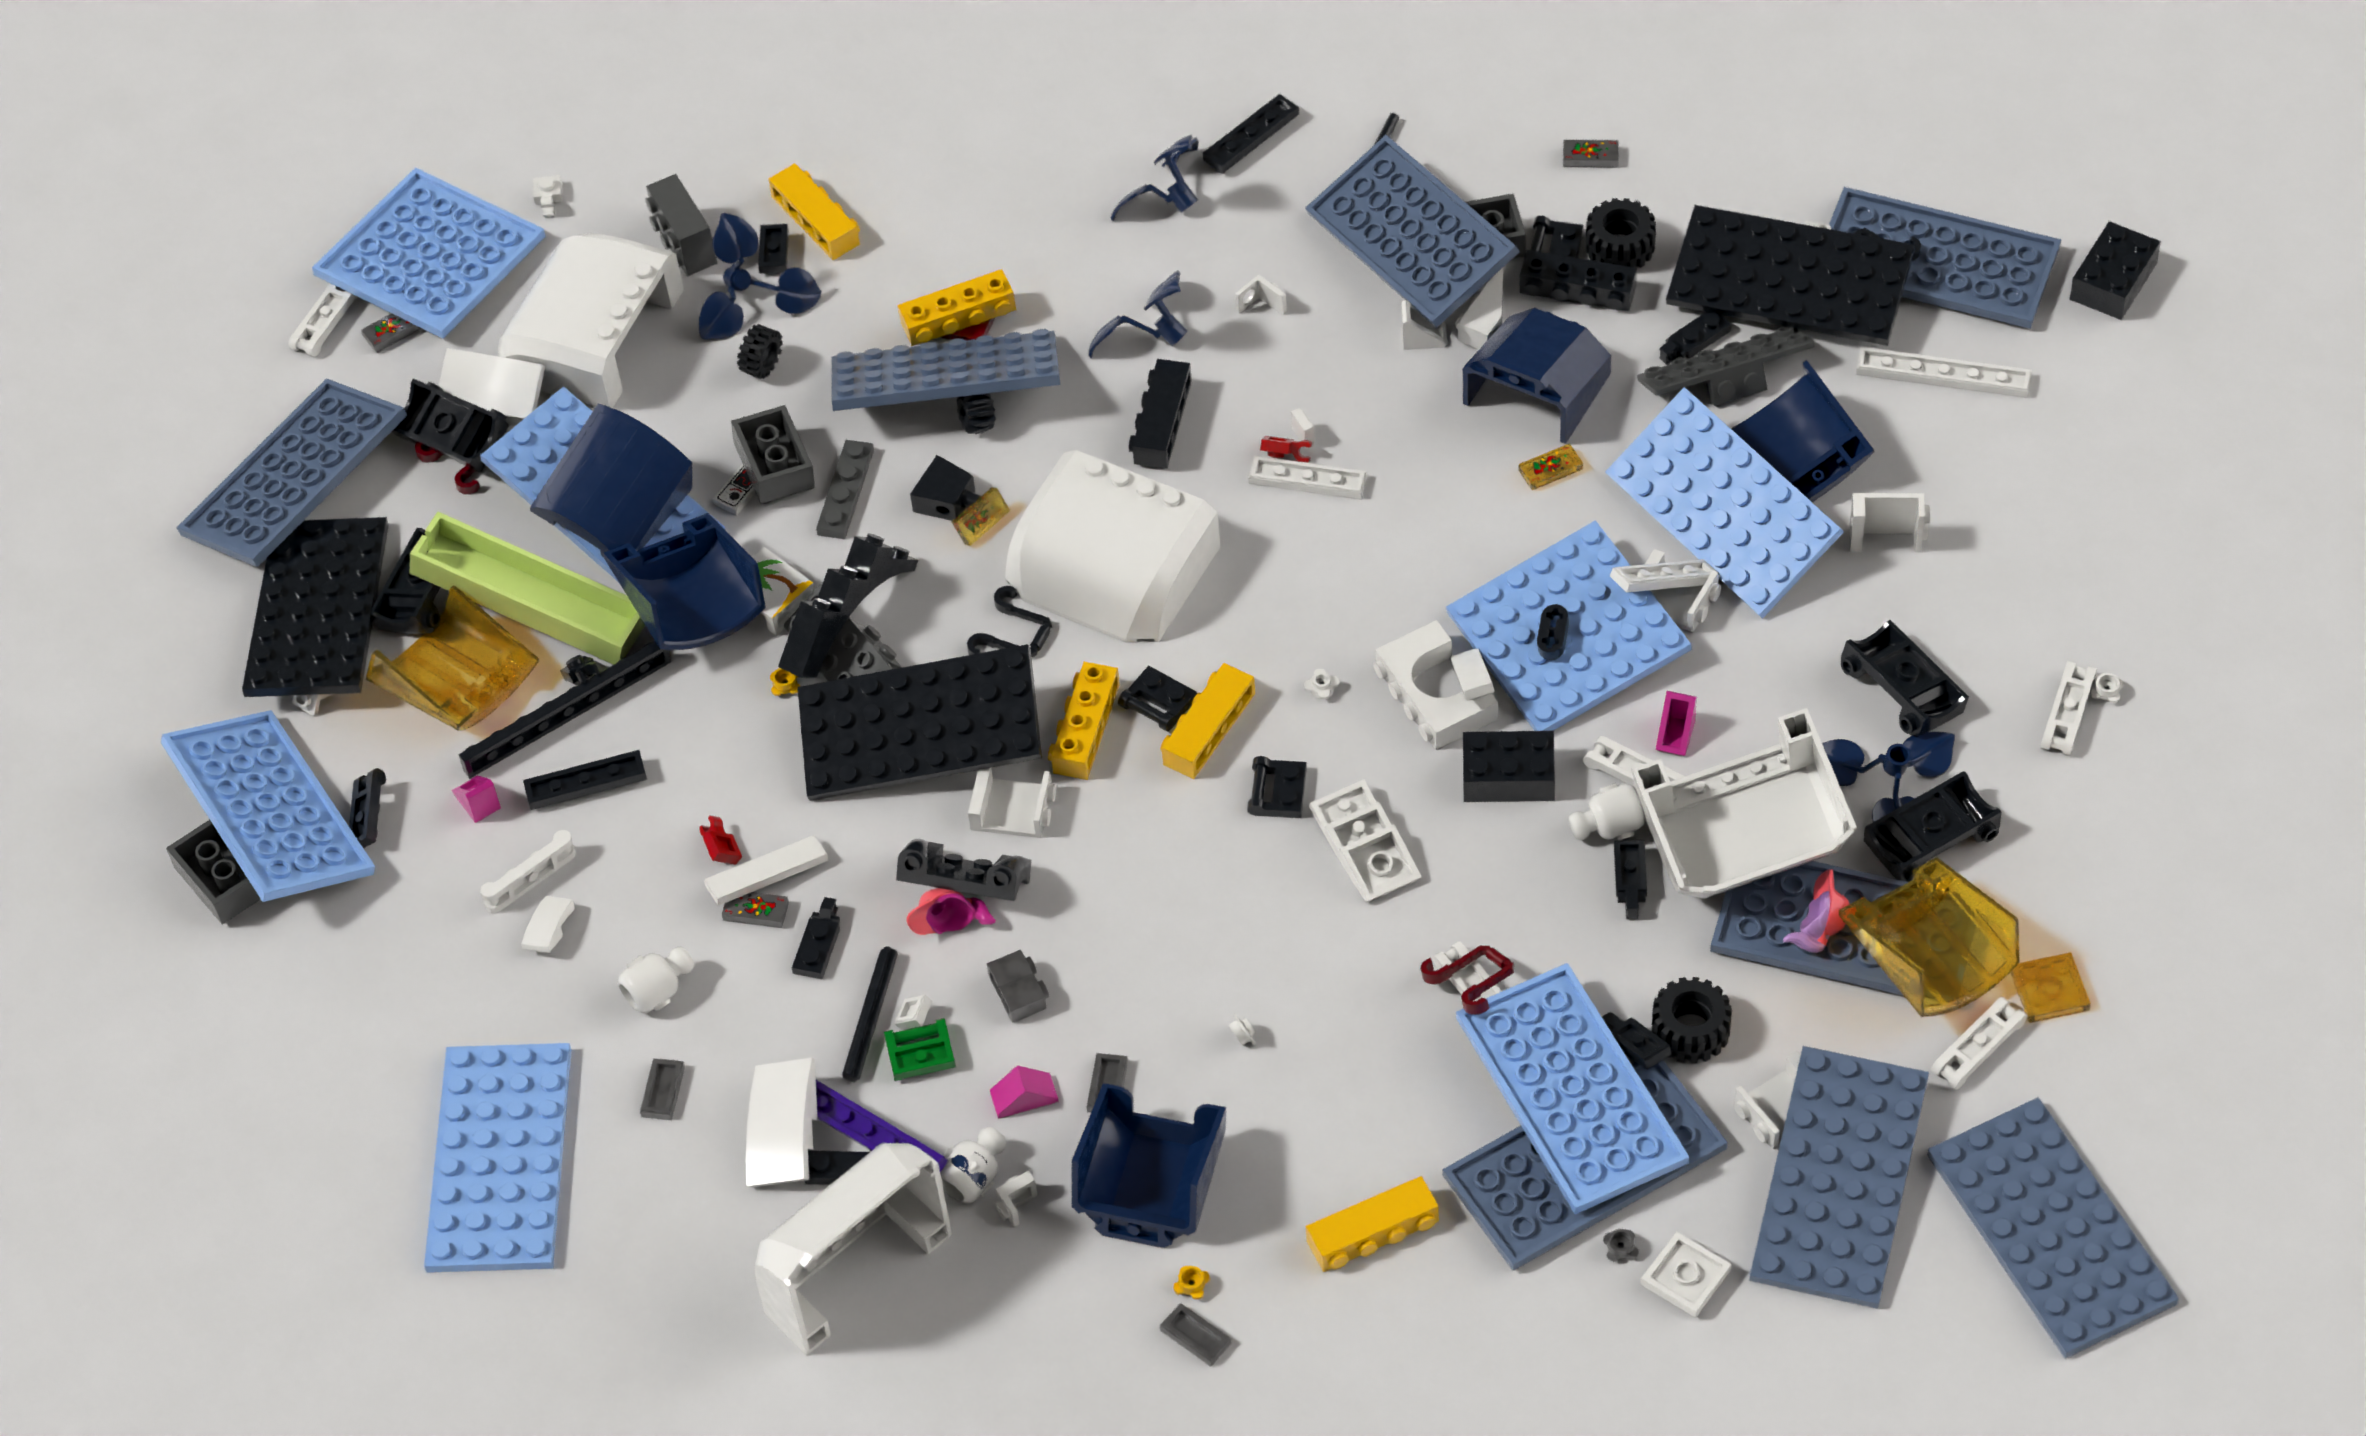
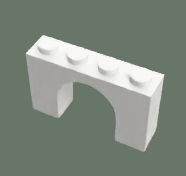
(1438, 718)

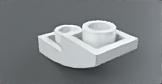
(545, 925)

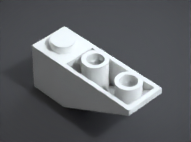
(1483, 314)

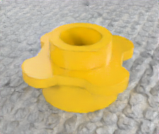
(780, 676)
(1195, 1274)

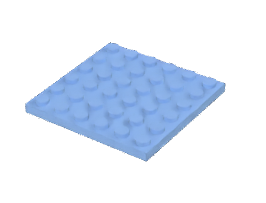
(429, 252)
(1610, 634)

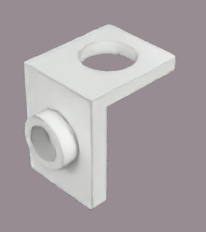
(1262, 289)

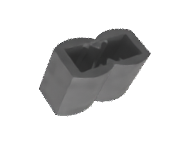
(1017, 985)

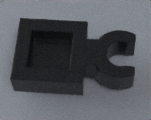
(579, 669)

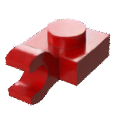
(1279, 446)
(720, 845)

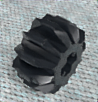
(976, 413)

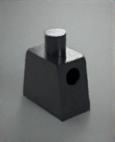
(943, 490)

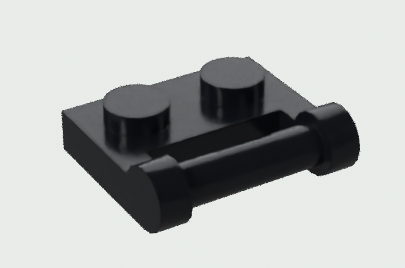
(1565, 238)
(1160, 691)
(1287, 789)

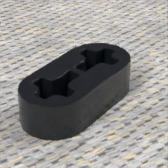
(1558, 632)

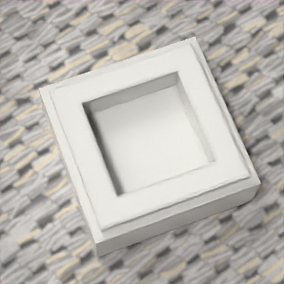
(1302, 426)
(913, 1012)

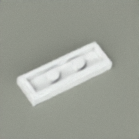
(1472, 674)

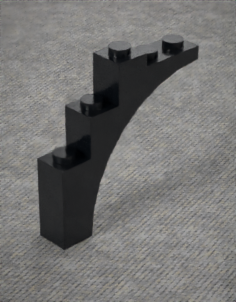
(843, 589)

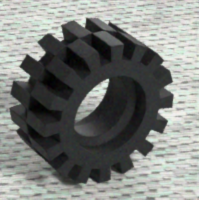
(759, 351)

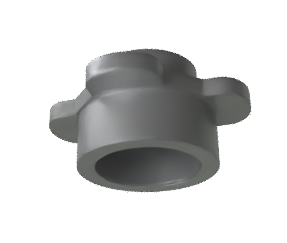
(1624, 1237)

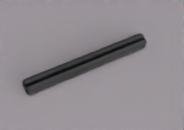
(869, 1014)

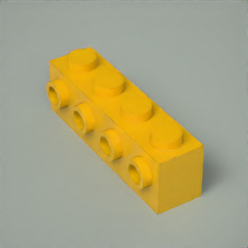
(956, 307)
(1084, 720)

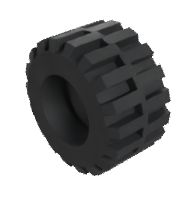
(1625, 219)
(1696, 999)

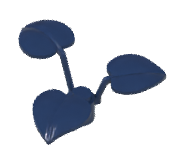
(1179, 192)
(733, 242)
(1166, 325)
(1927, 753)

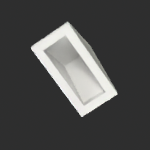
(1419, 332)

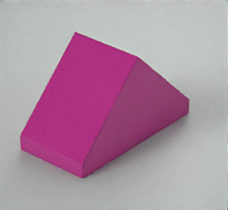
(1676, 723)
(478, 797)
(1022, 1091)

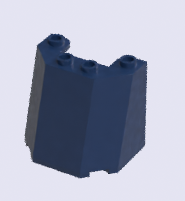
(1545, 360)
(1144, 1172)

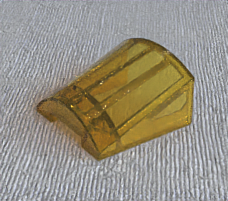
(457, 669)
(1937, 938)

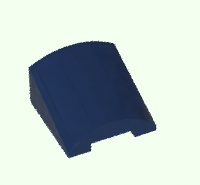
(1807, 436)
(615, 482)
(690, 585)

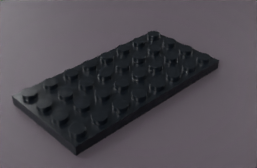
(1791, 274)
(316, 609)
(919, 722)

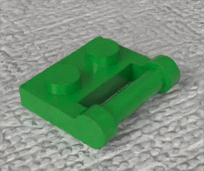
(921, 1056)

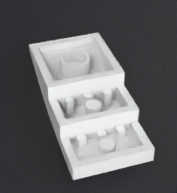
(492, 381)
(1365, 841)
(780, 1122)

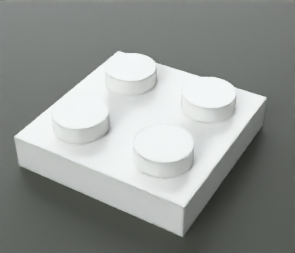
(1686, 1274)

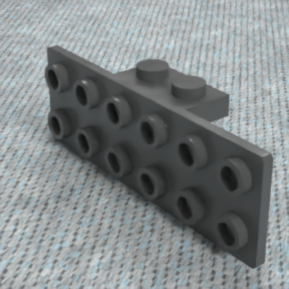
(1729, 371)
(854, 650)

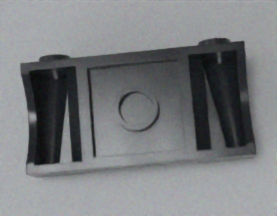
(450, 424)
(406, 599)
(1907, 676)
(1931, 826)
(925, 865)

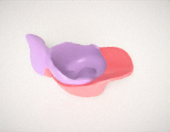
(1822, 918)

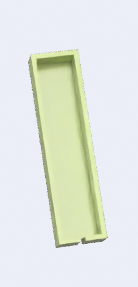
(527, 588)

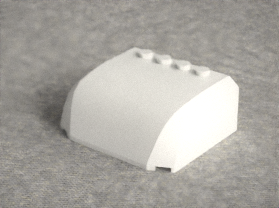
(585, 310)
(1111, 548)
(1747, 813)
(888, 1181)

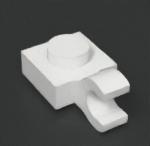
(546, 192)

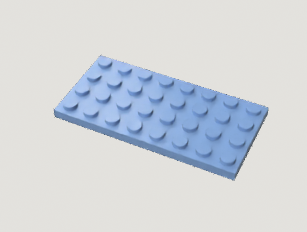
(536, 446)
(1724, 502)
(267, 805)
(1572, 1089)
(498, 1158)

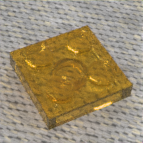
(2050, 987)

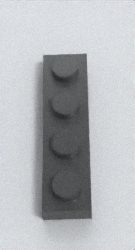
(845, 489)

